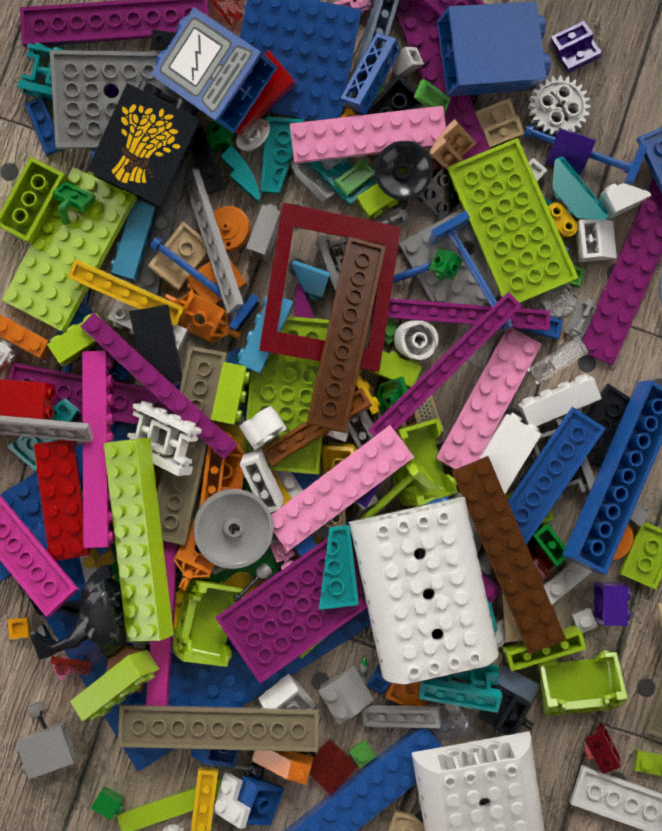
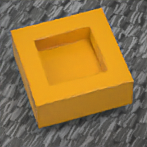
(19, 627)

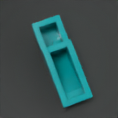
(241, 173)

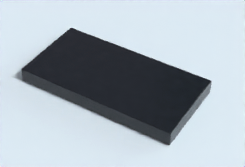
(156, 340)
(607, 413)

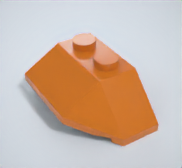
(222, 473)

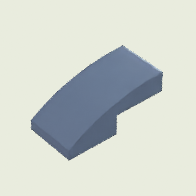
(518, 683)

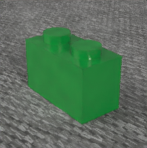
(549, 544)

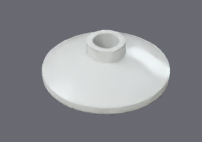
(253, 136)

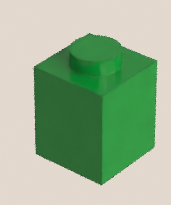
(108, 803)

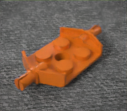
(216, 318)
(191, 563)

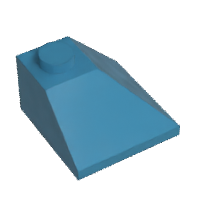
(312, 280)

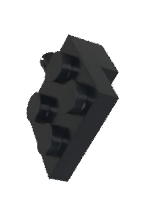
(510, 713)

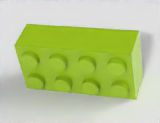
(31, 200)
(115, 685)

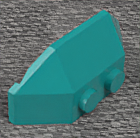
(575, 193)

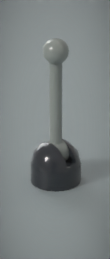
(255, 770)

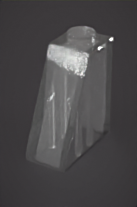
(558, 360)

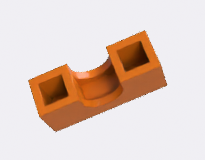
(24, 338)

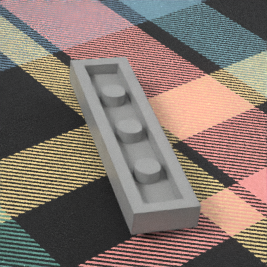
(402, 716)

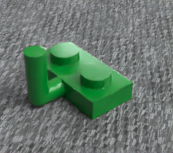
(72, 196)

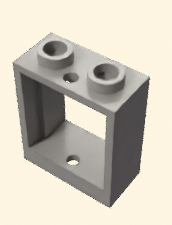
(264, 233)

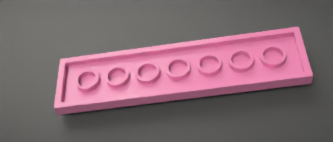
(364, 133)
(489, 399)
(340, 487)

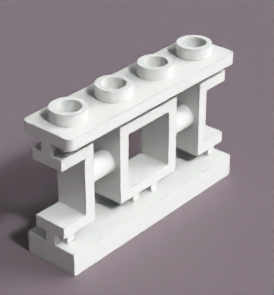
(172, 423)

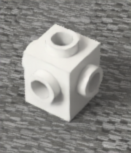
(7, 353)

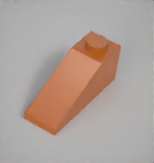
(286, 764)

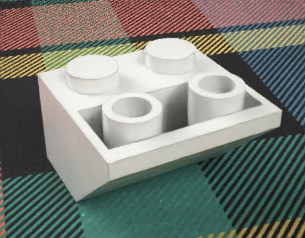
(595, 240)

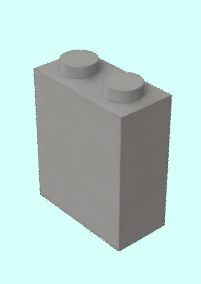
(46, 750)

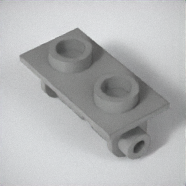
(396, 217)
(581, 318)

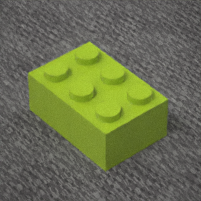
(230, 394)

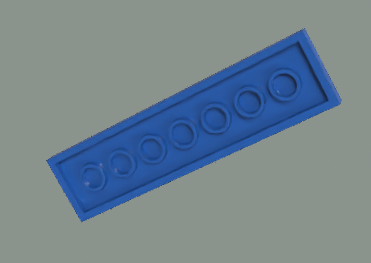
(553, 470)

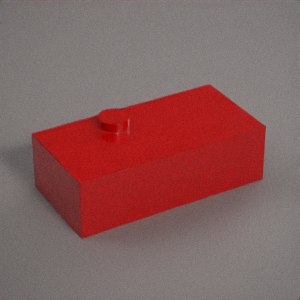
(276, 89)

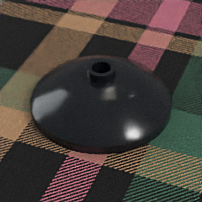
(415, 162)

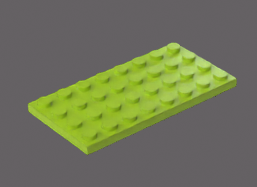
(512, 222)
(42, 280)
(288, 388)

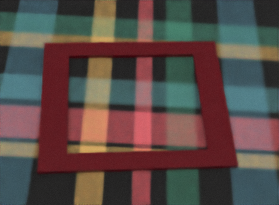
(336, 225)

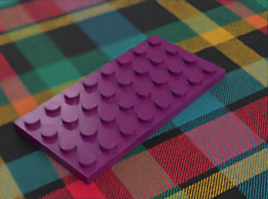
(284, 615)

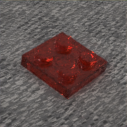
(63, 664)
(331, 766)

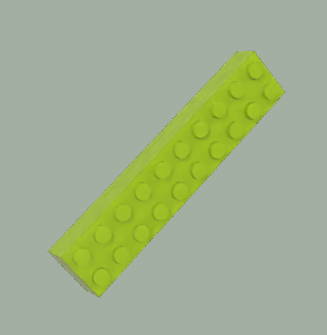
(138, 540)

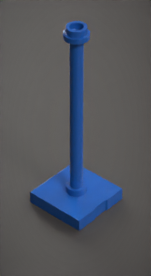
(629, 168)
(449, 230)
(244, 311)

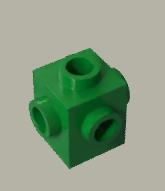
(218, 136)
(445, 264)

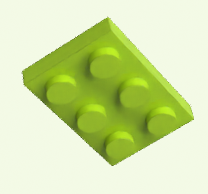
(644, 559)

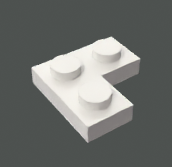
(227, 804)

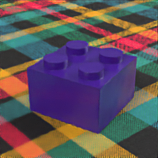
(611, 603)

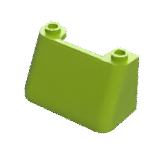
(422, 444)
(198, 633)
(582, 685)

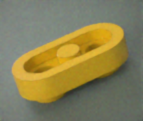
(562, 219)

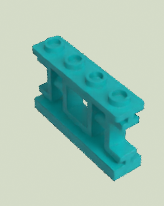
(28, 84)
(473, 695)

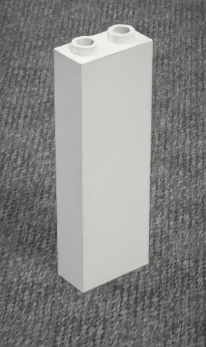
(509, 450)

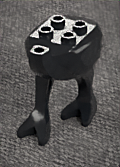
(99, 619)

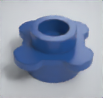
(120, 373)

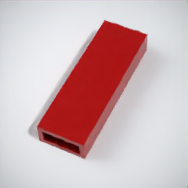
(27, 399)

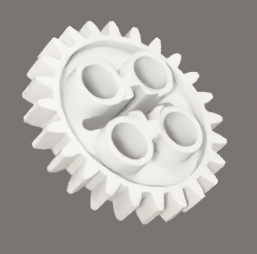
(574, 99)

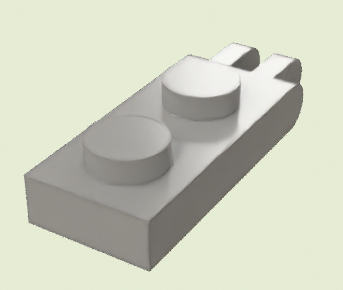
(313, 181)

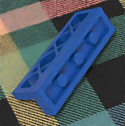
(376, 73)

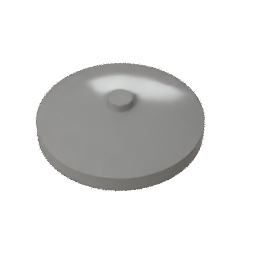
(233, 528)

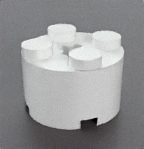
(421, 348)
(263, 427)

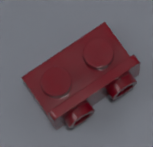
(603, 750)

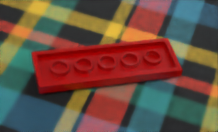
(61, 498)

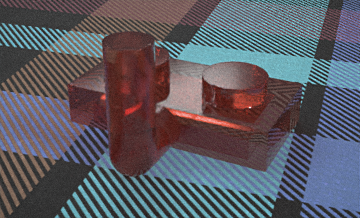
(229, 10)

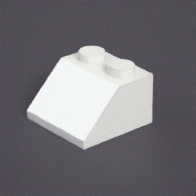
(622, 198)
(286, 694)

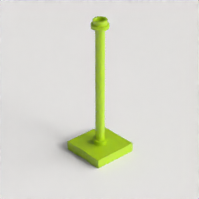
(415, 472)

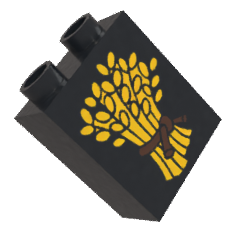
(145, 143)

